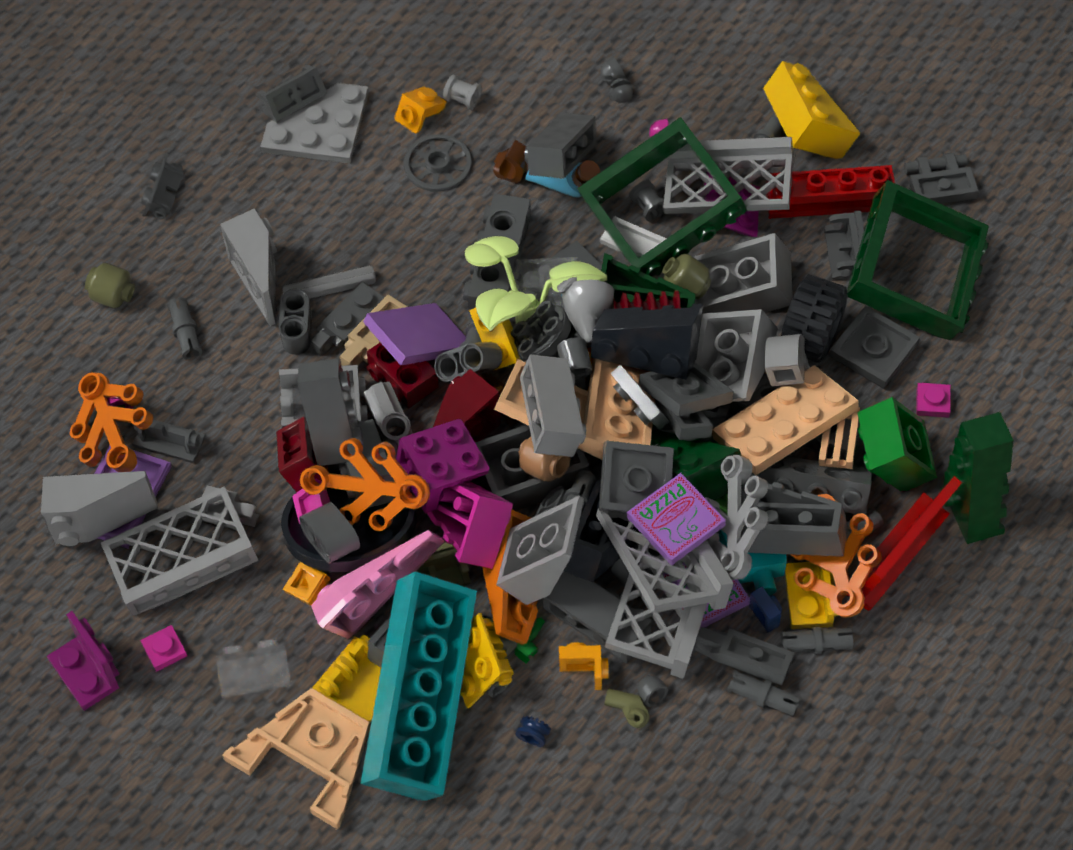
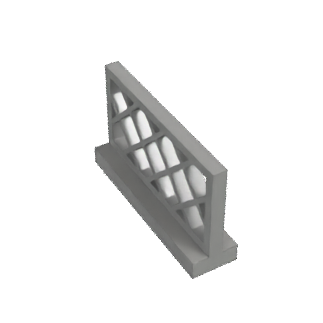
(731, 156)
(702, 564)
(186, 576)
(686, 629)

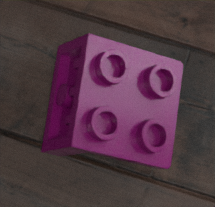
(442, 457)
(85, 665)

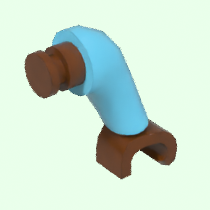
(511, 167)

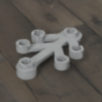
(735, 556)

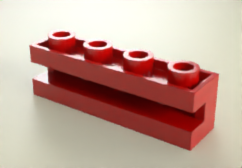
(831, 191)

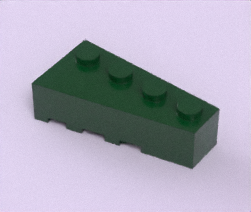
(981, 463)

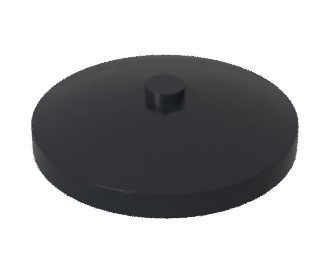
(372, 542)

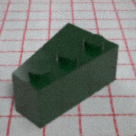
(631, 280)
(697, 462)

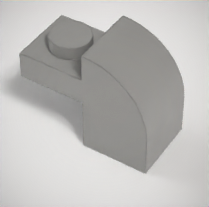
(785, 359)

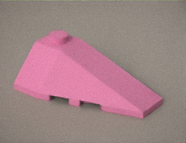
(358, 595)

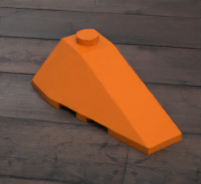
(510, 616)

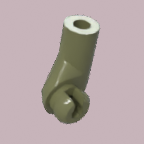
(631, 705)

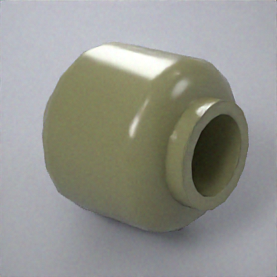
(688, 274)
(109, 285)

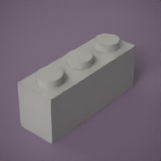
(552, 406)

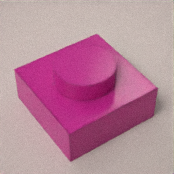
(933, 400)
(307, 502)
(163, 648)

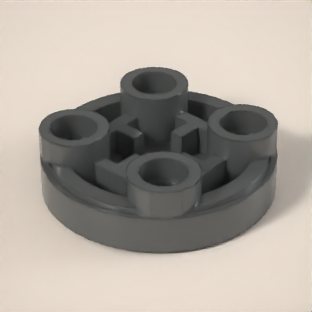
(541, 331)

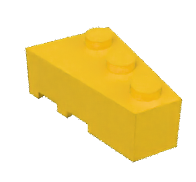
(809, 112)

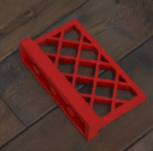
(906, 541)

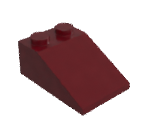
(473, 402)

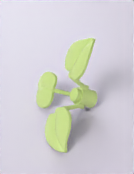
(498, 304)

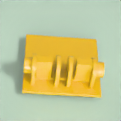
(484, 661)
(352, 679)

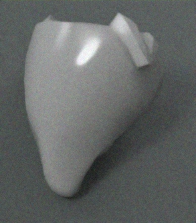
(585, 303)

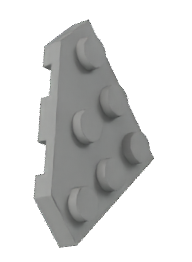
(322, 128)

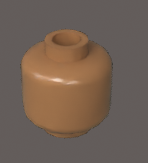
(541, 466)

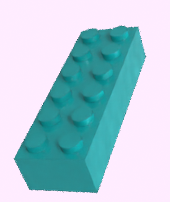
(419, 687)

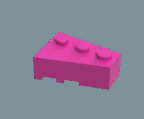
(472, 522)

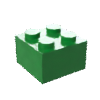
(896, 445)

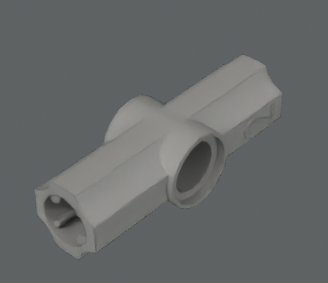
(387, 412)

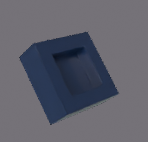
(765, 608)

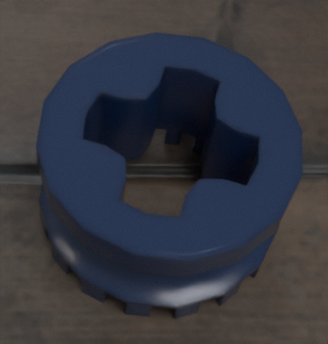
(533, 731)

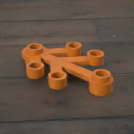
(94, 390)
(371, 484)
(838, 566)

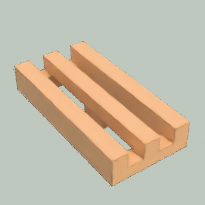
(835, 461)

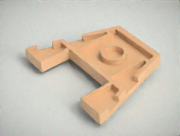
(316, 736)

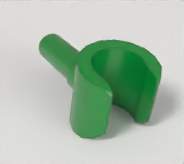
(525, 650)

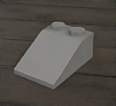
(251, 254)
(748, 276)
(734, 348)
(94, 504)
(539, 552)

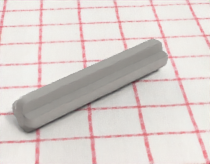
(335, 282)

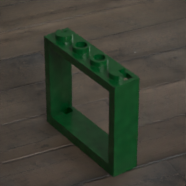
(638, 163)
(940, 219)

